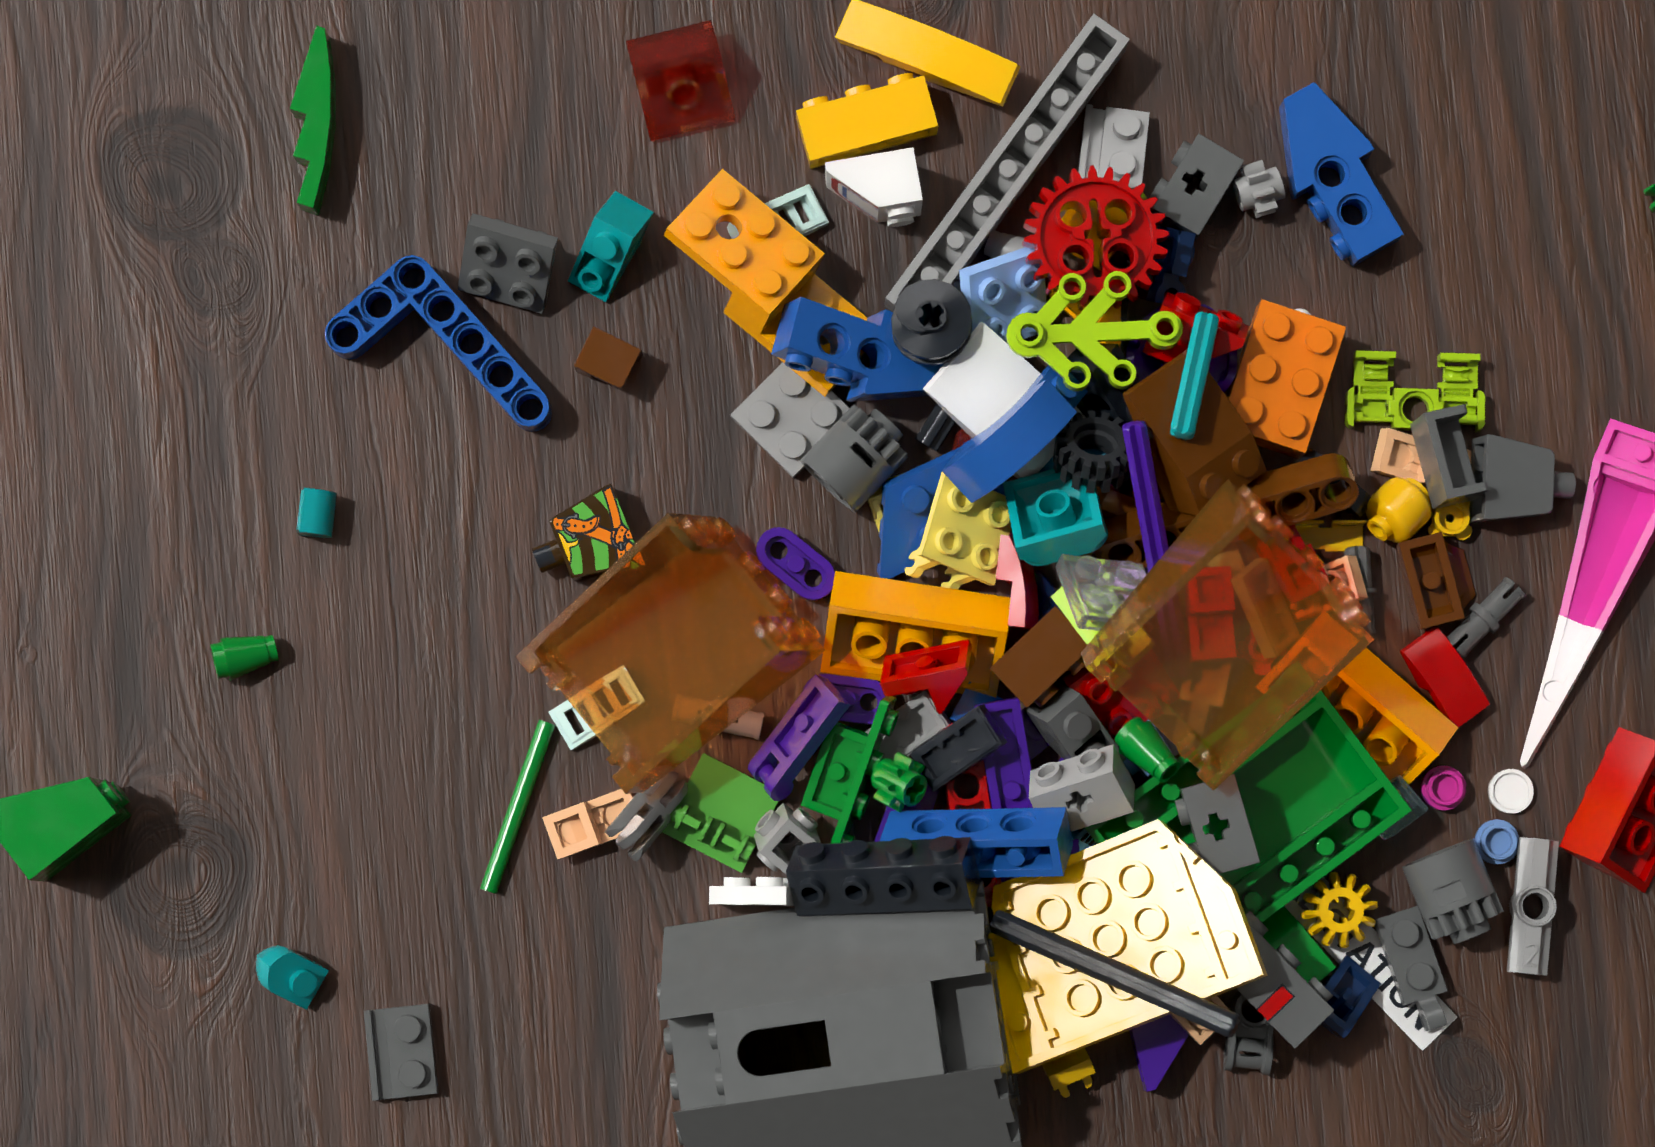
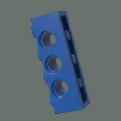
(1003, 840)

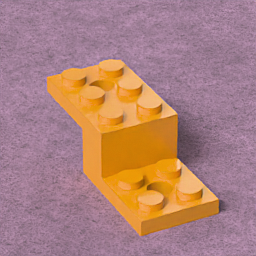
(760, 267)

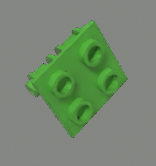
(720, 813)

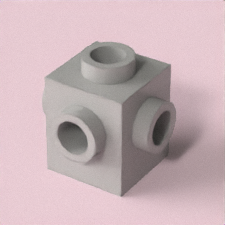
(770, 832)

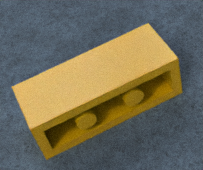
(866, 120)

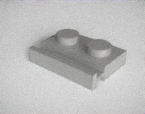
(1114, 140)

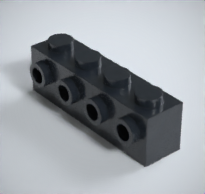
(883, 876)

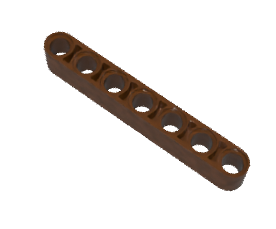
(1306, 478)

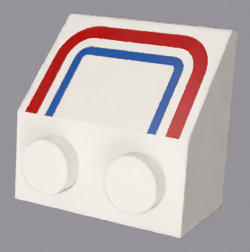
(879, 185)

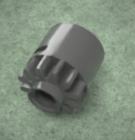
(856, 456)
(1453, 892)

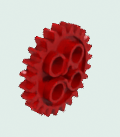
(1055, 239)

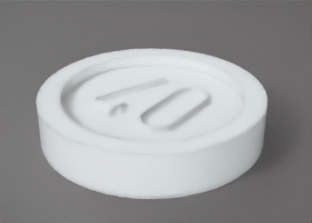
(1510, 791)

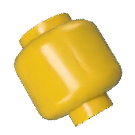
(1398, 510)

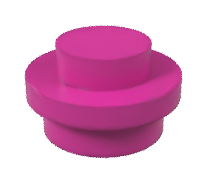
(1443, 788)

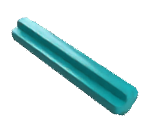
(1194, 375)

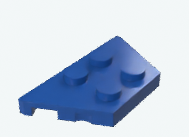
(905, 513)

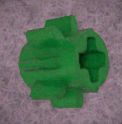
(899, 782)

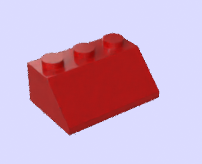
(1617, 814)

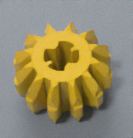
(1352, 902)

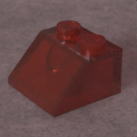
(680, 80)

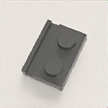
(401, 1052)

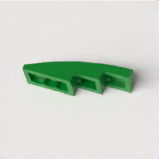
(316, 105)

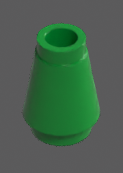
(242, 655)
(1145, 747)

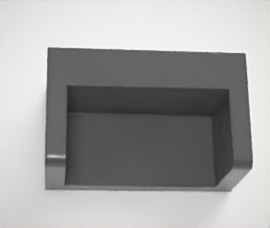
(1445, 457)

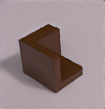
(607, 358)

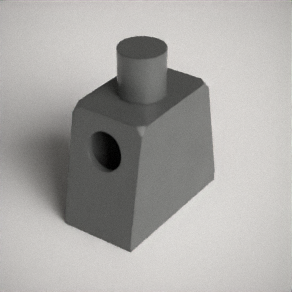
(1518, 480)

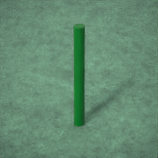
(517, 806)

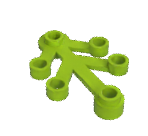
(1087, 333)

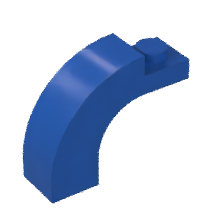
(1015, 437)

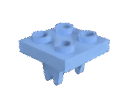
(1002, 290)

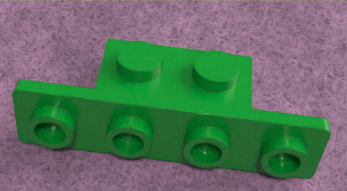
(844, 770)

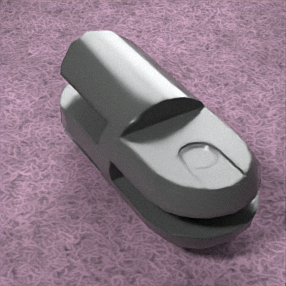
(647, 815)

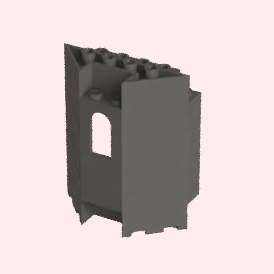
(905, 1020)

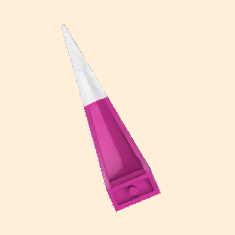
(1608, 552)

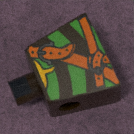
(587, 537)

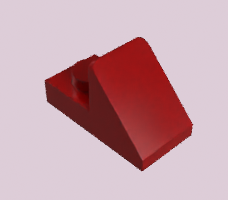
(932, 668)

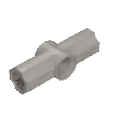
(1536, 875)

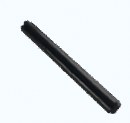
(1115, 973)

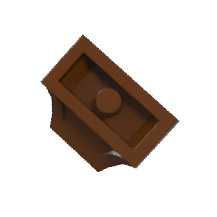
(1435, 579)

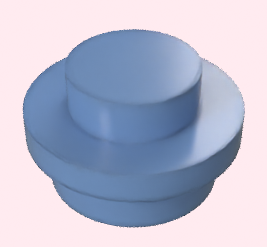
(1496, 841)

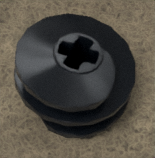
(935, 301)

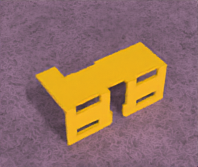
(1332, 539)

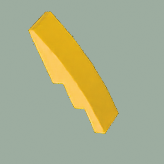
(927, 52)

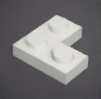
(739, 892)

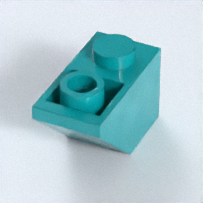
(610, 245)

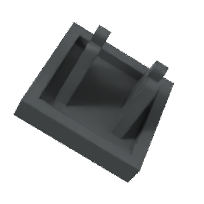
(507, 263)

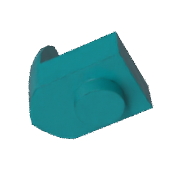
(289, 974)

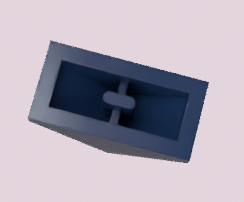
(1351, 992)

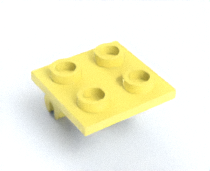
(962, 536)

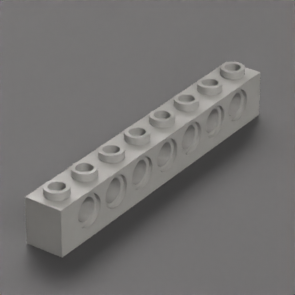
(1017, 157)

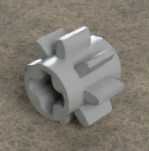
(1258, 188)

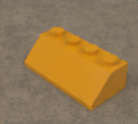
(890, 616)
(1388, 716)

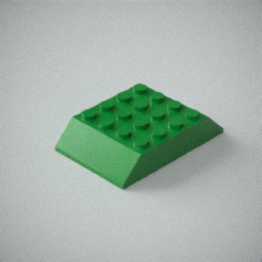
(1307, 799)

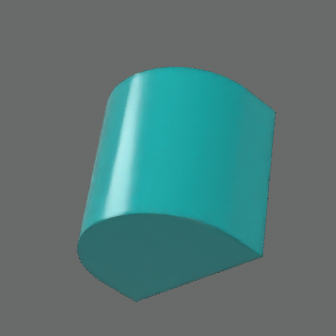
(316, 513)

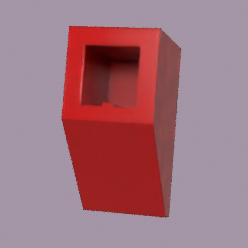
(1230, 332)

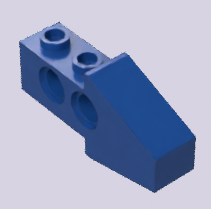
(1320, 137)
(889, 371)

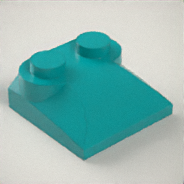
(1053, 518)

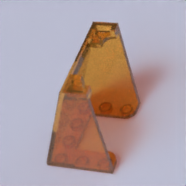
(693, 632)
(1229, 634)

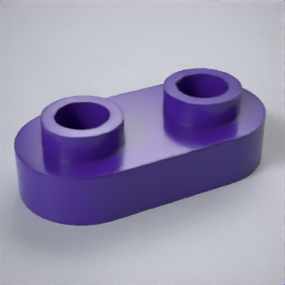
(796, 564)
(852, 690)

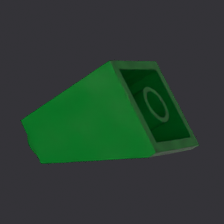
(59, 823)

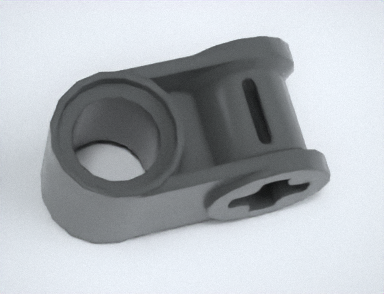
(1249, 1037)

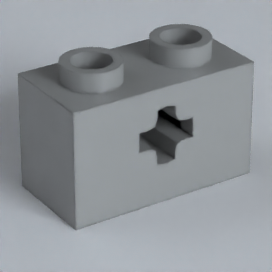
(1089, 785)

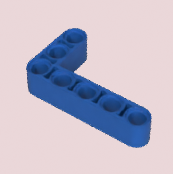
(450, 332)

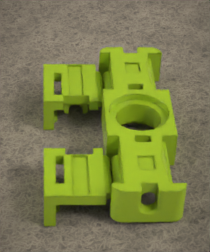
(1374, 391)

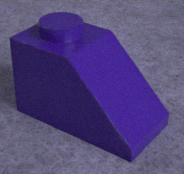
(1155, 1048)

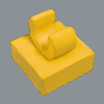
(1069, 1070)

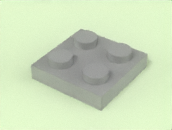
(788, 417)

